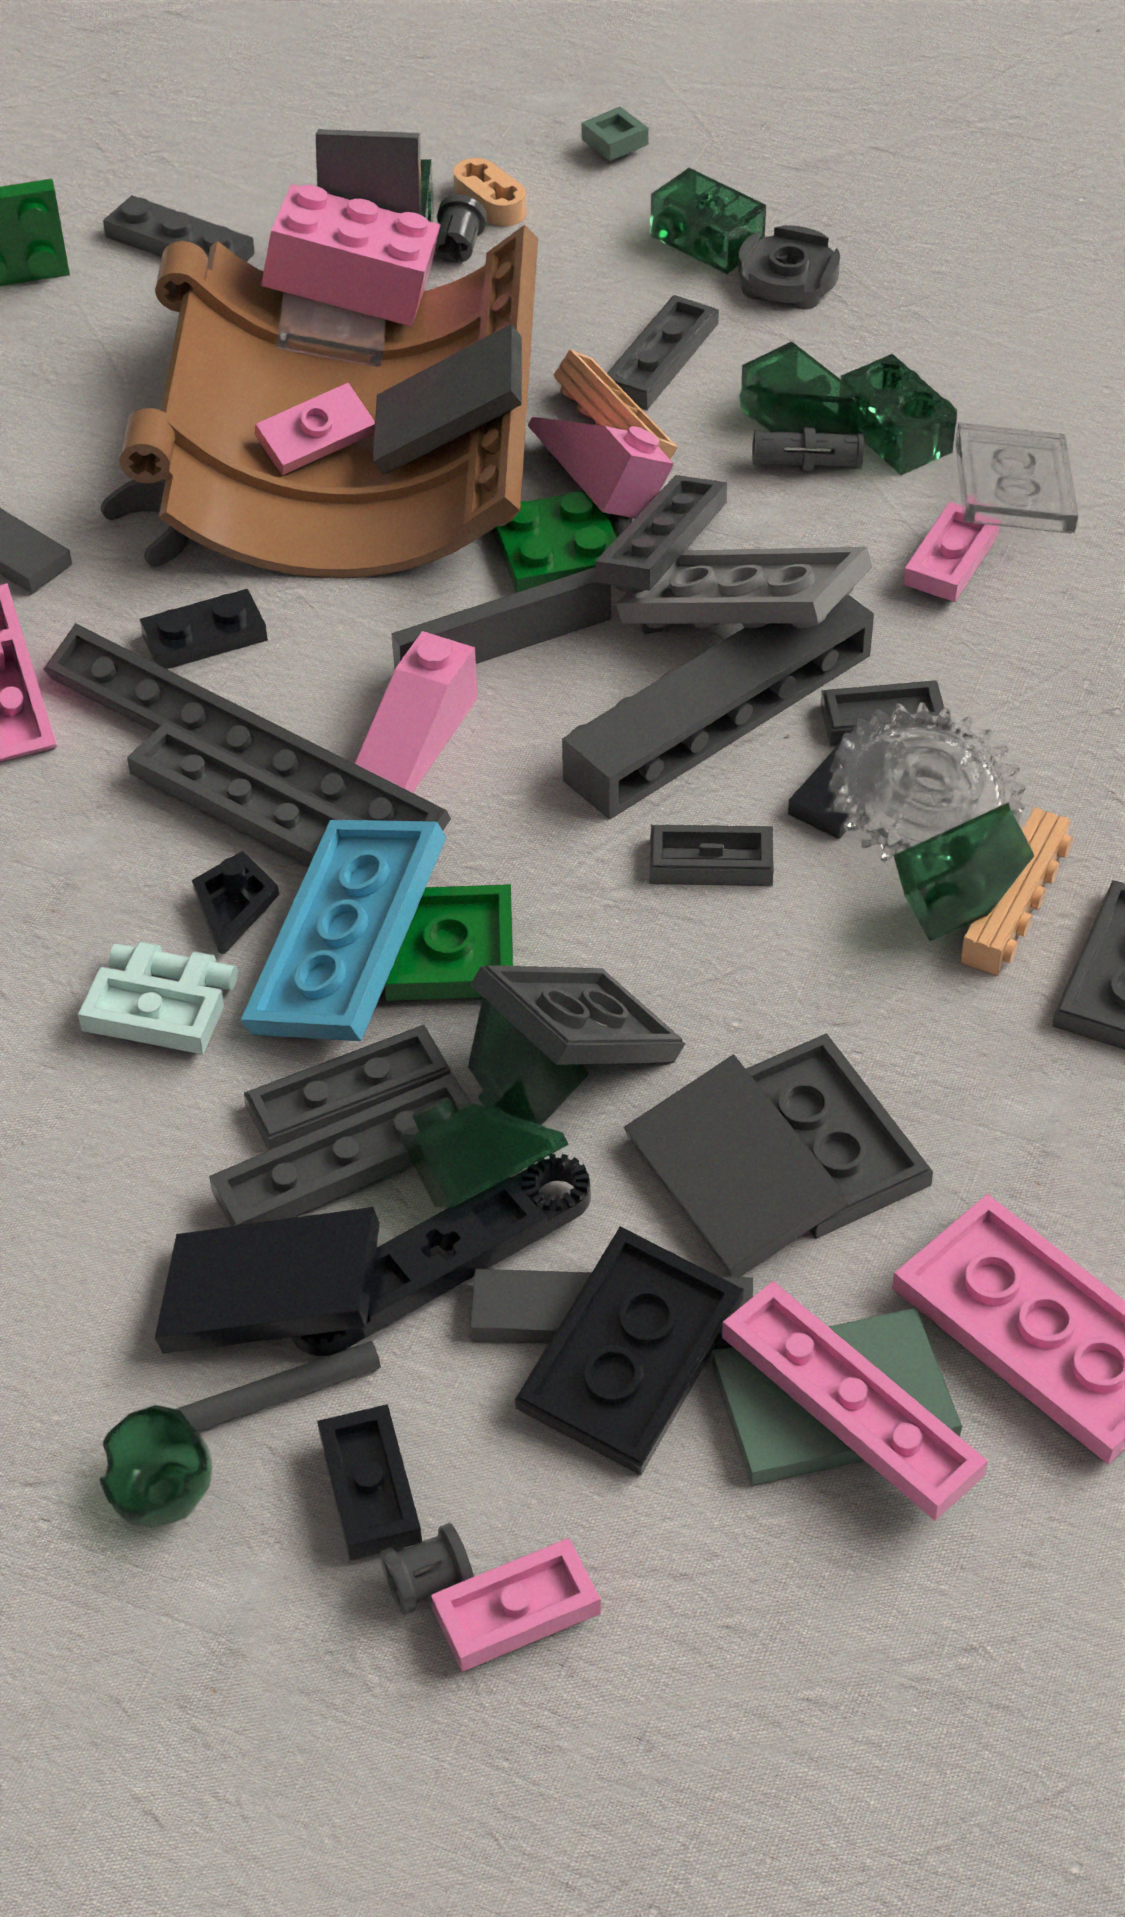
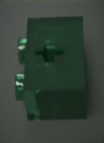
(711, 228)

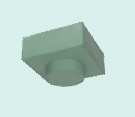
(614, 133)

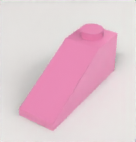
(611, 465)
(420, 710)
(23, 715)

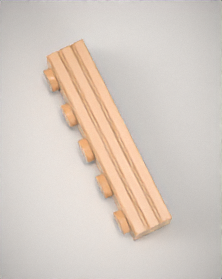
(603, 398)
(993, 938)

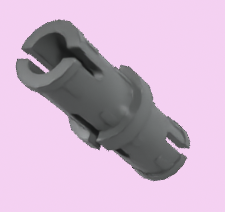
(844, 452)

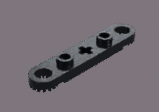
(480, 1234)

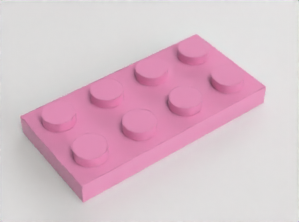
(1028, 1319)

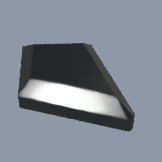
(233, 898)

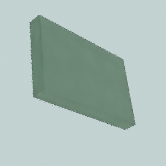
(784, 1439)

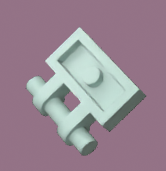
(155, 1009)

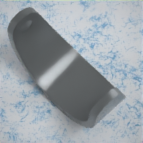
(145, 497)

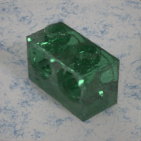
(901, 414)

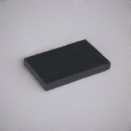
(269, 1280)
(629, 1350)

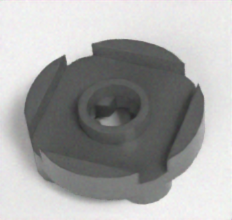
(768, 275)

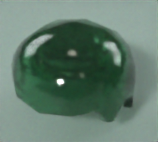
(155, 1467)

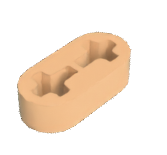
(493, 188)

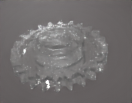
(918, 777)

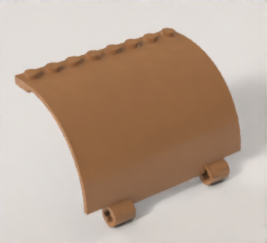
(339, 510)

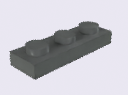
(156, 226)

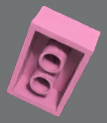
(350, 254)

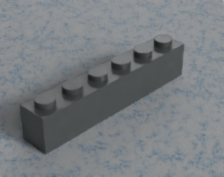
(709, 705)

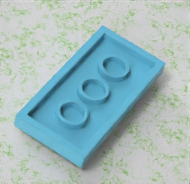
(344, 930)

